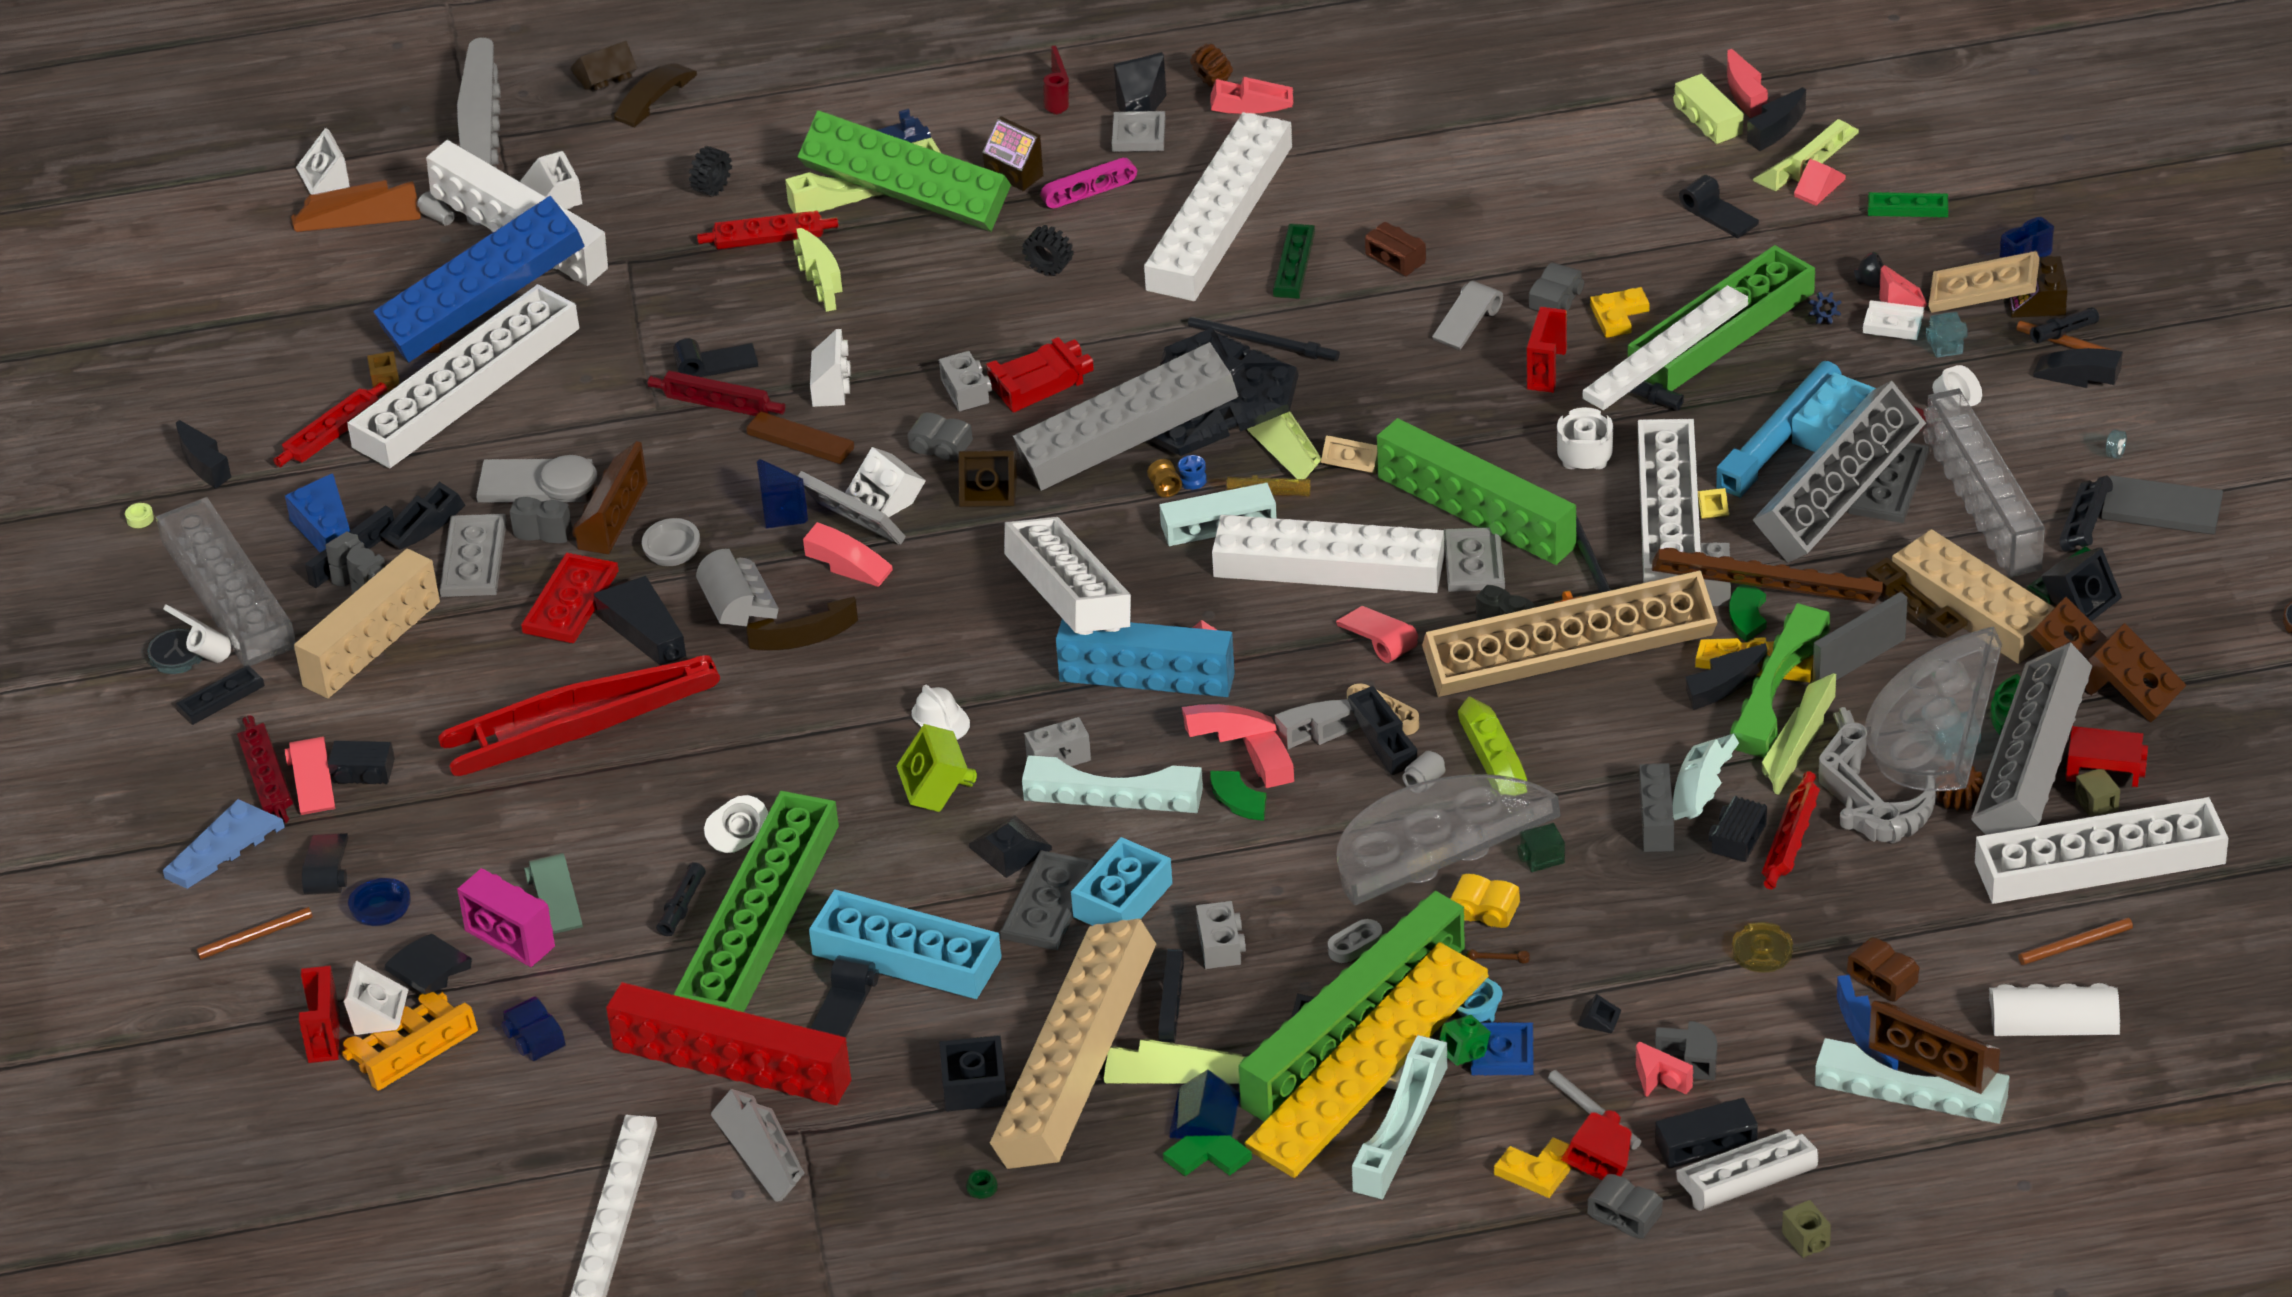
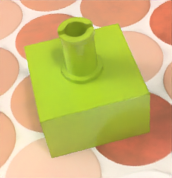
(933, 768)

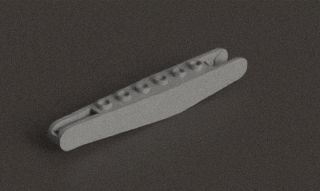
(479, 104)

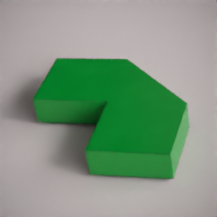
(1195, 1150)

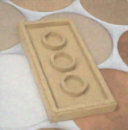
(1984, 281)

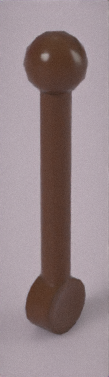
(1522, 957)

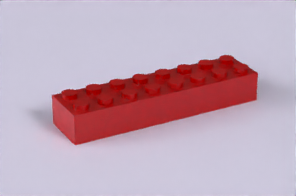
(729, 1043)

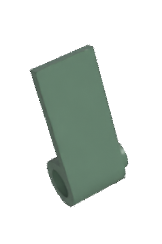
(555, 887)

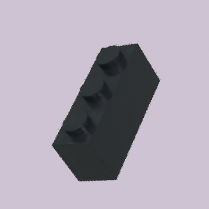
(1705, 1132)

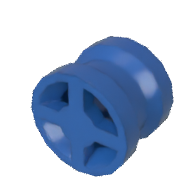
(1192, 472)

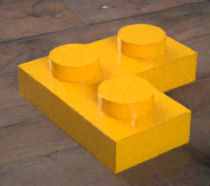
(1614, 308)
(1534, 1173)

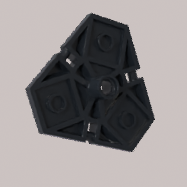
(1262, 385)

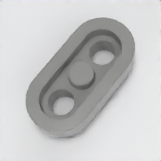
(1354, 940)

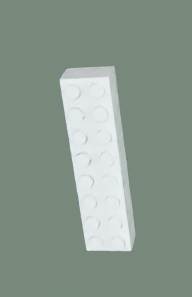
(497, 199)
(1667, 490)
(1328, 553)
(1067, 575)
(2101, 850)

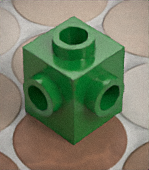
(1465, 1039)

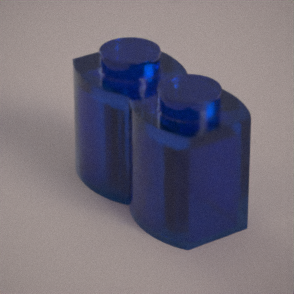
(2033, 236)
(533, 1029)

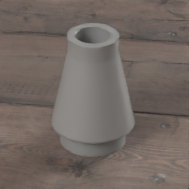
(435, 209)

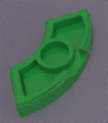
(1745, 612)
(2002, 702)
(1236, 795)

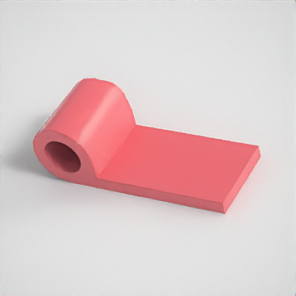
(1389, 636)
(311, 774)

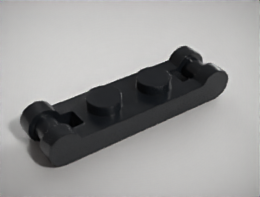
(2084, 513)

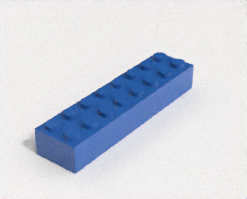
(479, 278)

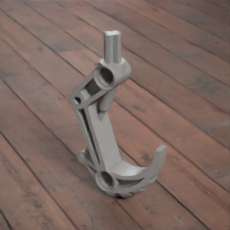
(1864, 808)

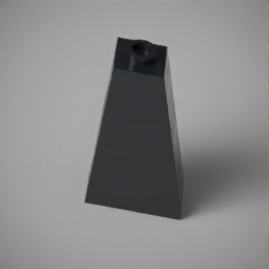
(642, 619)

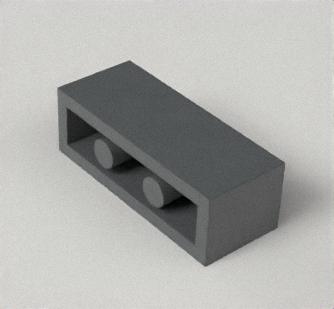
(1656, 807)

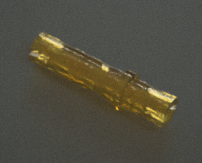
(1278, 486)

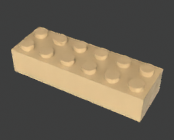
(1974, 591)
(367, 623)

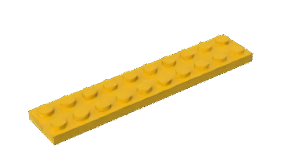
(1366, 1060)

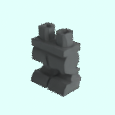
(352, 561)

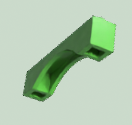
(1758, 724)

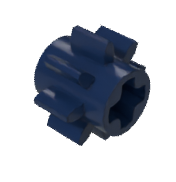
(1823, 315)

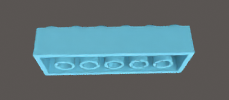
(906, 943)

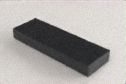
(220, 694)

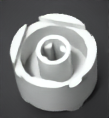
(1585, 439)

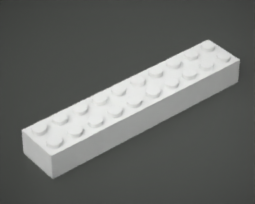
(1218, 206)
(463, 376)

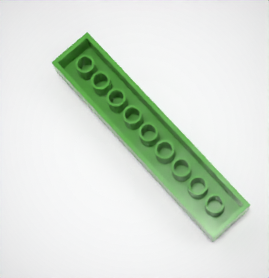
(760, 902)
(1327, 1020)

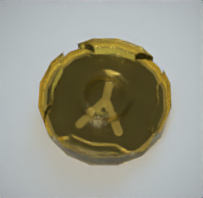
(1762, 947)

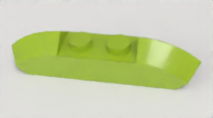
(1489, 740)

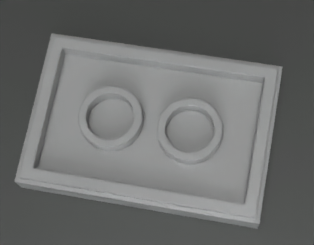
(1473, 559)

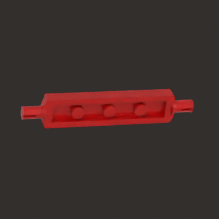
(766, 229)
(328, 426)
(1791, 830)

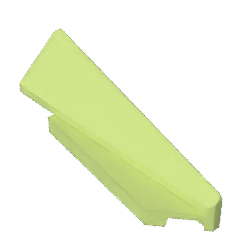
(1818, 149)
(1288, 444)
(1799, 732)
(1168, 1063)

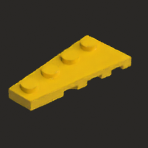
(1717, 647)

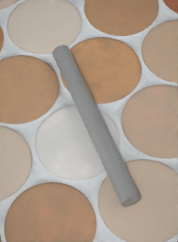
(1583, 1100)

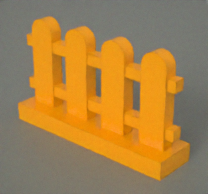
(421, 1045)

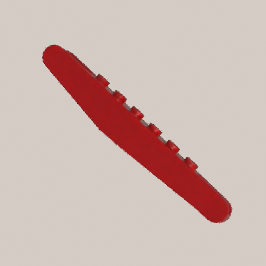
(574, 712)

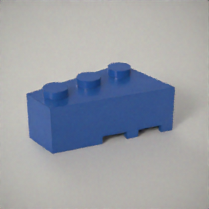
(318, 511)

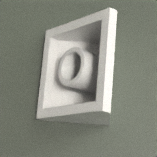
(324, 166)
(373, 1001)

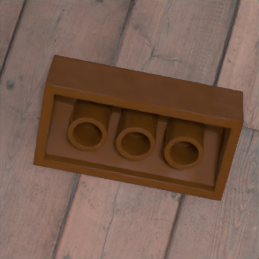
(612, 501)
(1932, 1047)

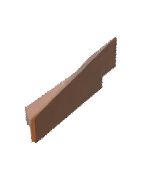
(358, 206)

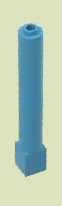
(1741, 466)

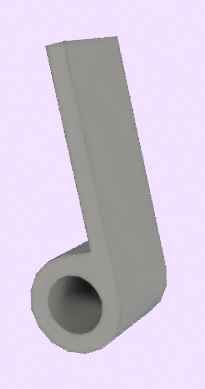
(1467, 312)

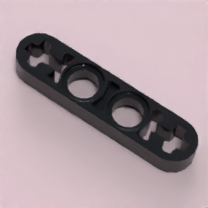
(1171, 995)

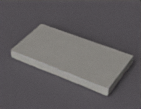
(514, 478)
(852, 508)
(473, 555)

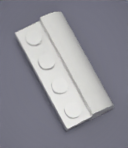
(2055, 1010)
(1747, 1168)

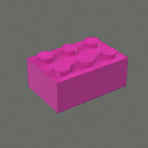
(506, 917)

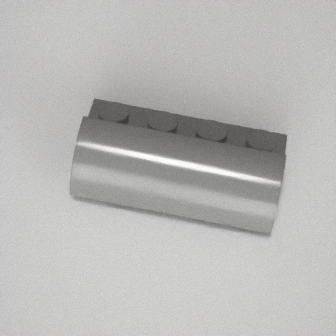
(734, 588)

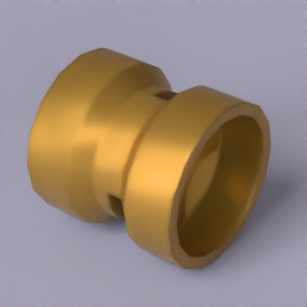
(1164, 477)

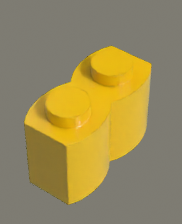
(1487, 900)

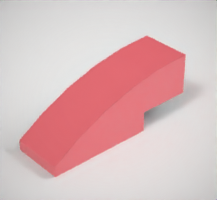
(1745, 84)
(1250, 97)
(846, 555)
(1226, 721)
(1270, 759)

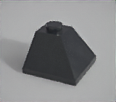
(1140, 83)
(2085, 582)
(1009, 846)

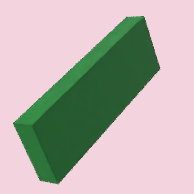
(1908, 204)

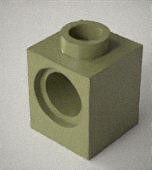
(2097, 793)
(1806, 1228)

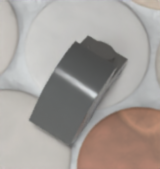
(1694, 1046)

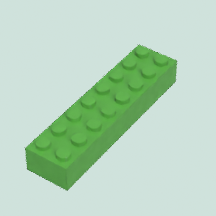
(904, 170)
(1773, 286)
(1476, 491)

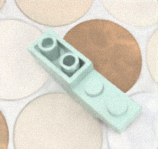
(1699, 776)

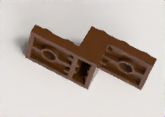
(2118, 659)

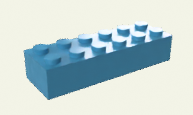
(1149, 658)

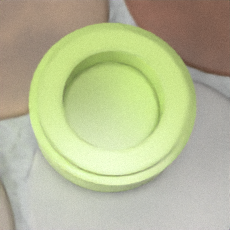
(139, 515)

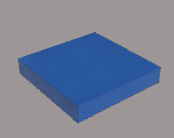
(1507, 1050)

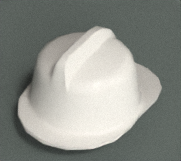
(1961, 378)
(939, 709)
(735, 824)

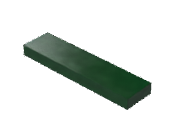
(1294, 261)

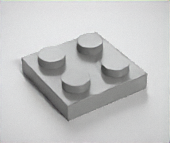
(1138, 131)

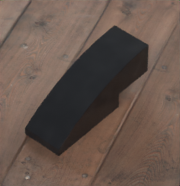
(1776, 119)
(2080, 366)
(203, 455)
(423, 516)
(1725, 675)
(1383, 729)

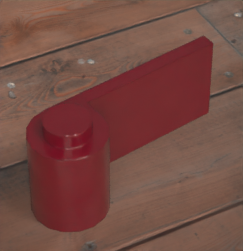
(1056, 85)

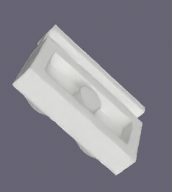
(1893, 320)

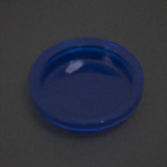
(379, 901)

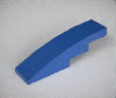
(1857, 1017)

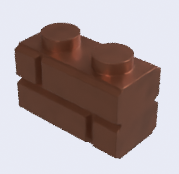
(1395, 248)

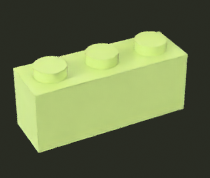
(1708, 108)

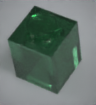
(1541, 847)

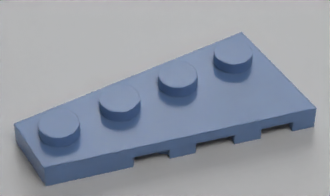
(221, 842)

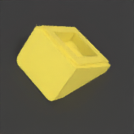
(1713, 503)

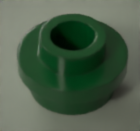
(981, 1184)

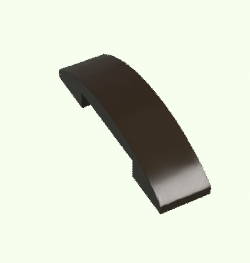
(649, 89)
(1920, 609)
(805, 630)

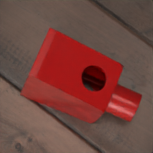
(1600, 1146)

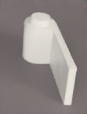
(203, 639)

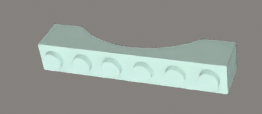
(1166, 790)
(1848, 1069)
(1383, 1153)

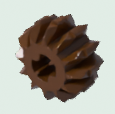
(1211, 64)
(1963, 797)

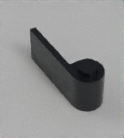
(1703, 200)
(702, 364)
(323, 865)
(850, 986)

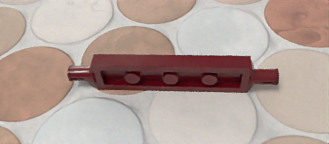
(716, 394)
(265, 768)

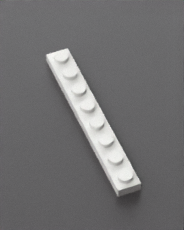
(1665, 347)
(615, 1207)

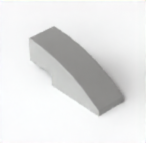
(1315, 721)

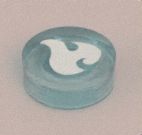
(2116, 443)

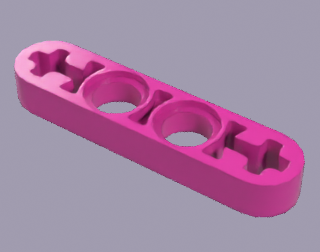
(1117, 174)

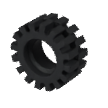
(710, 171)
(1055, 243)

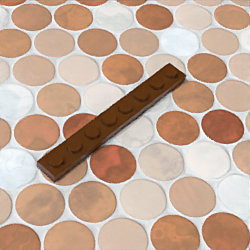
(1768, 576)

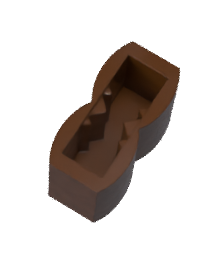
(1883, 969)

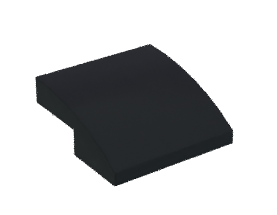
(428, 964)

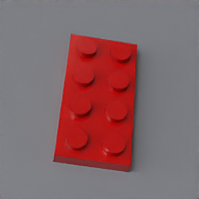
(569, 598)

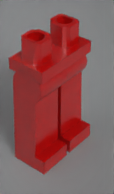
(1039, 373)

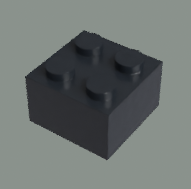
(973, 1073)

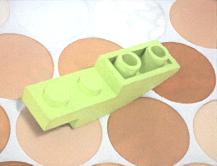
(818, 266)

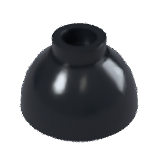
(1869, 270)

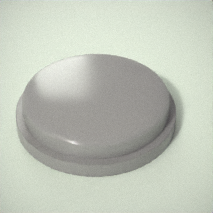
(568, 477)
(671, 541)

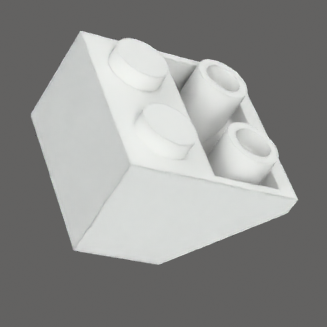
(554, 177)
(830, 371)
(885, 483)

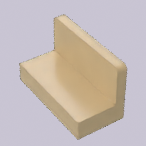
(1350, 454)

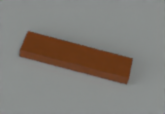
(800, 437)

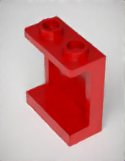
(1546, 341)
(2106, 751)
(322, 1021)

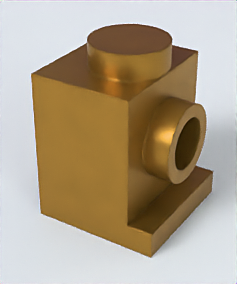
(384, 370)

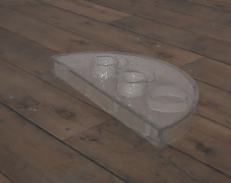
(1932, 714)
(1433, 826)

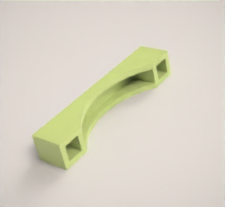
(822, 193)

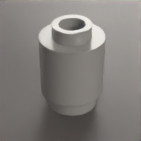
(1424, 768)

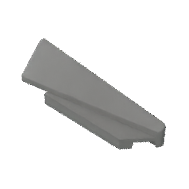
(759, 1141)

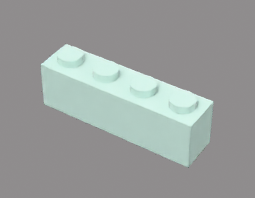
(1200, 516)

